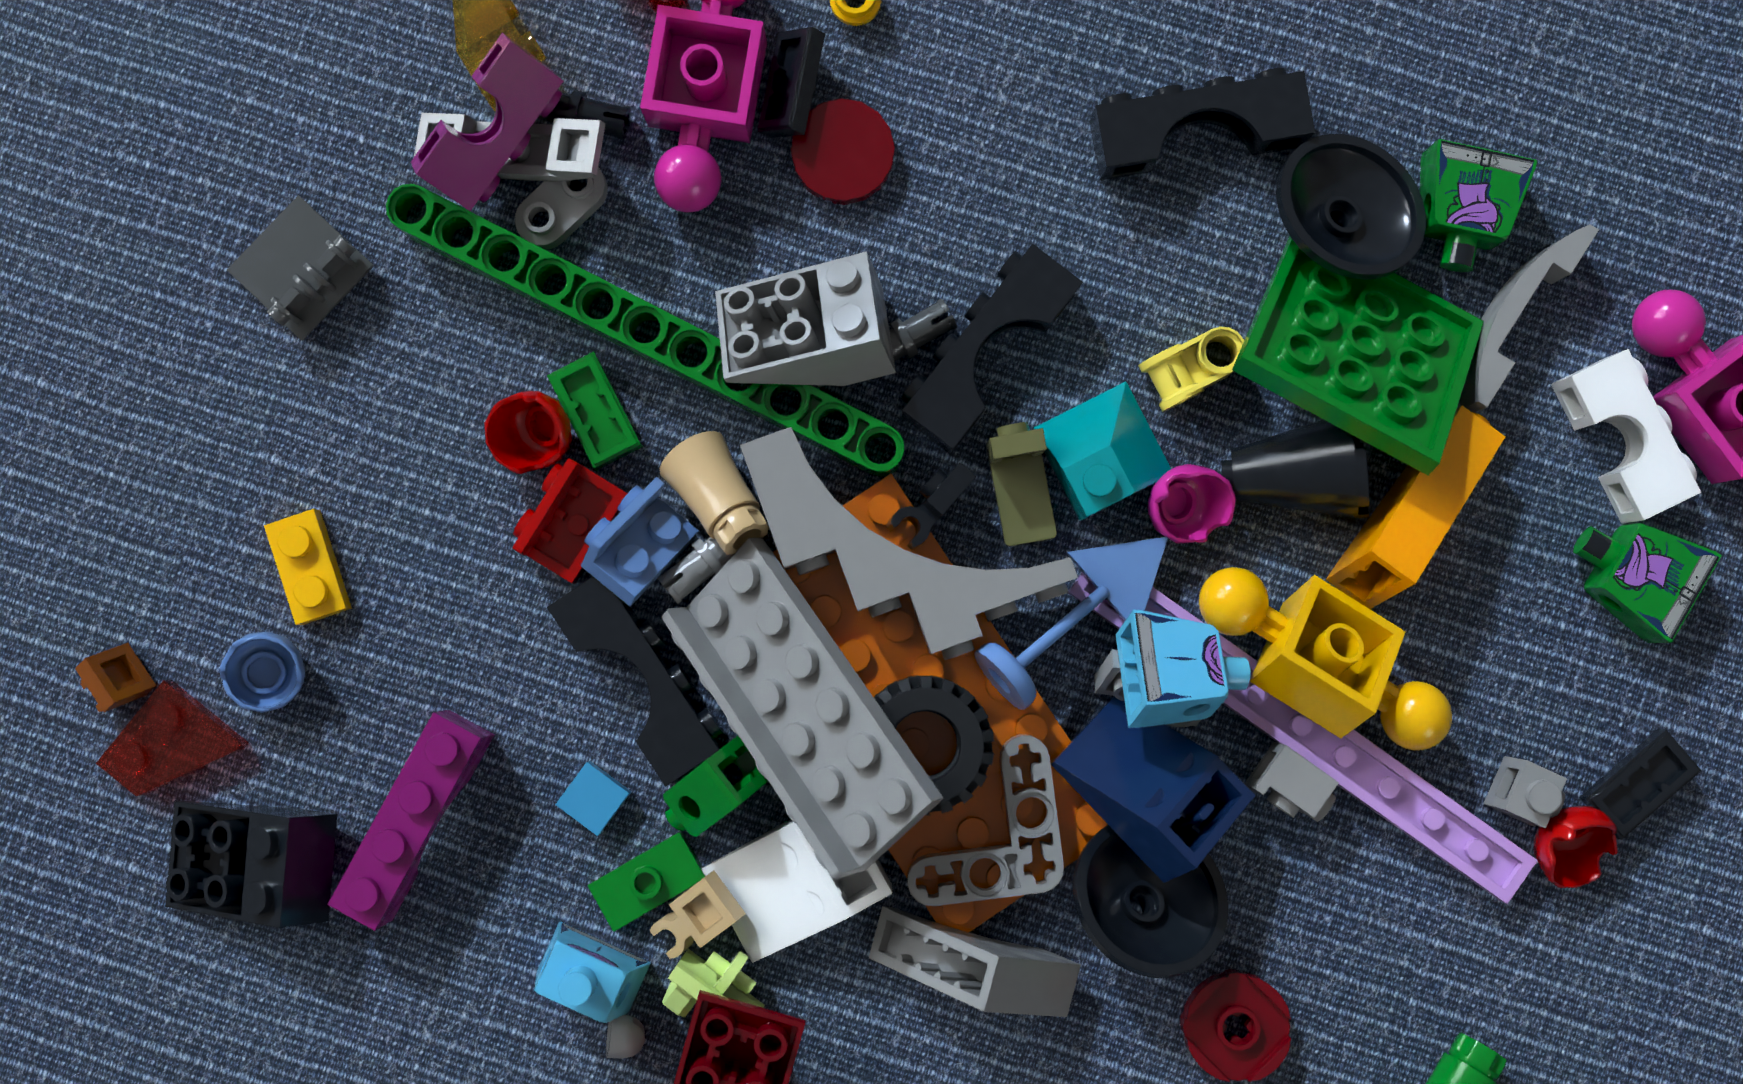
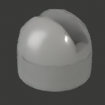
(624, 1037)

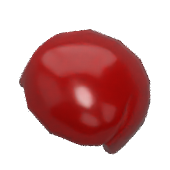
(527, 431)
(1574, 844)

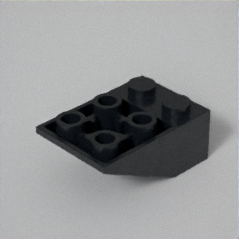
(252, 862)

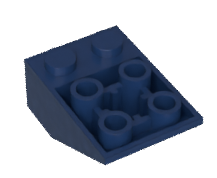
(1153, 789)

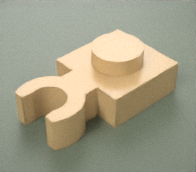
(699, 914)

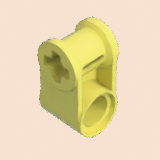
(1185, 370)

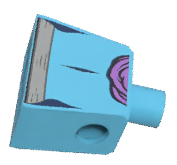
(1174, 669)
(589, 974)

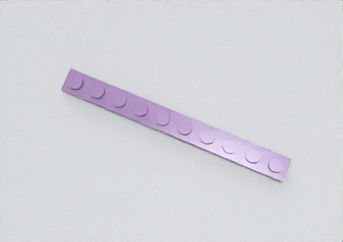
(1366, 773)

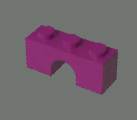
(468, 164)

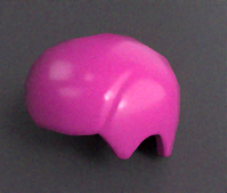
(1190, 503)

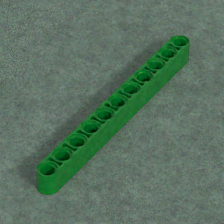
(619, 327)

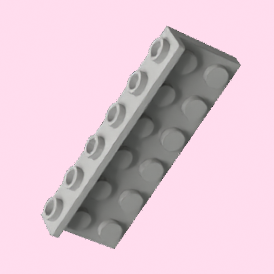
(802, 712)

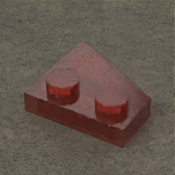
(167, 741)

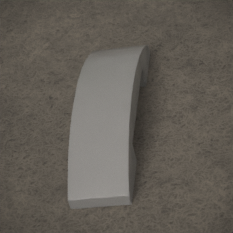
(554, 153)
(1489, 366)

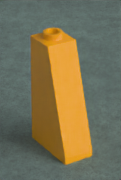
(1416, 515)

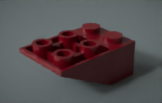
(738, 1043)

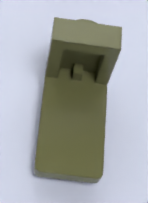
(1021, 484)

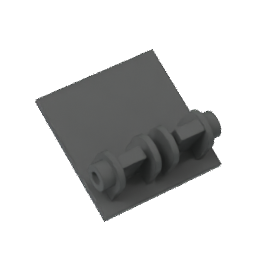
(300, 268)

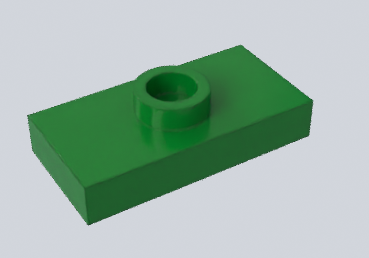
(595, 410)
(647, 881)

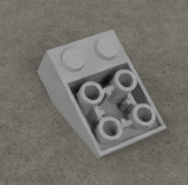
(807, 326)

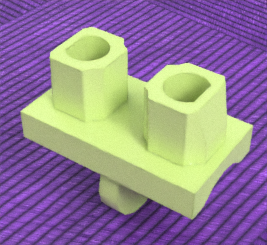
(712, 976)

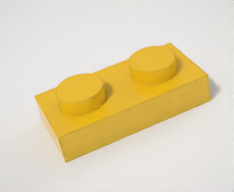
(307, 567)

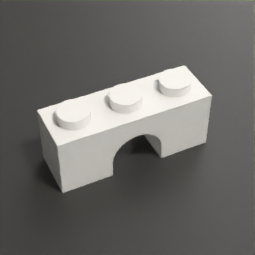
(1653, 468)

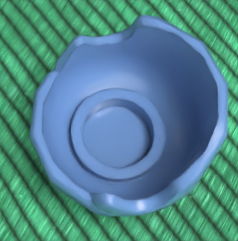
(262, 671)

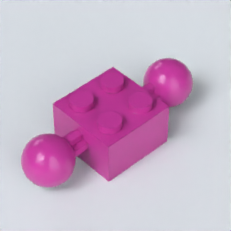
(704, 85)
(1708, 397)

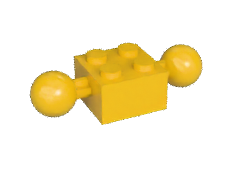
(1327, 657)

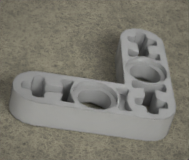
(1009, 857)

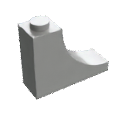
(975, 968)

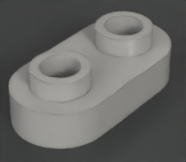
(565, 208)

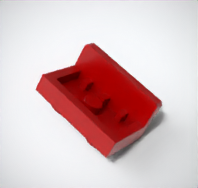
(565, 516)

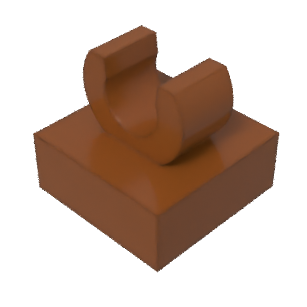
(115, 677)

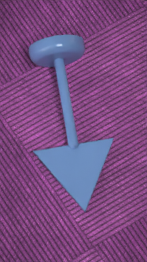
(1122, 577)

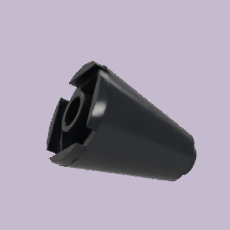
(1303, 470)

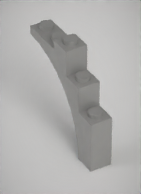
(945, 597)

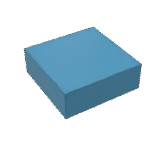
(593, 798)

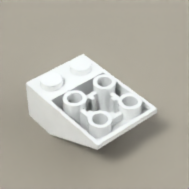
(789, 891)

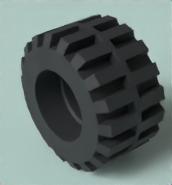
(968, 721)

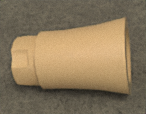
(714, 490)

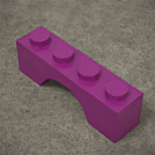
(398, 835)

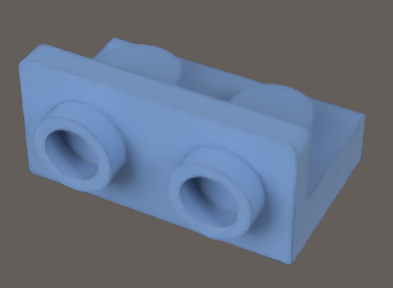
(636, 543)

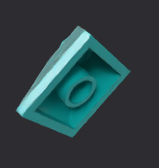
(1103, 451)

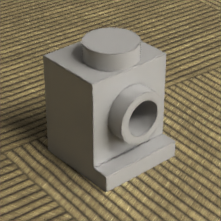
(1293, 783)
(1533, 795)

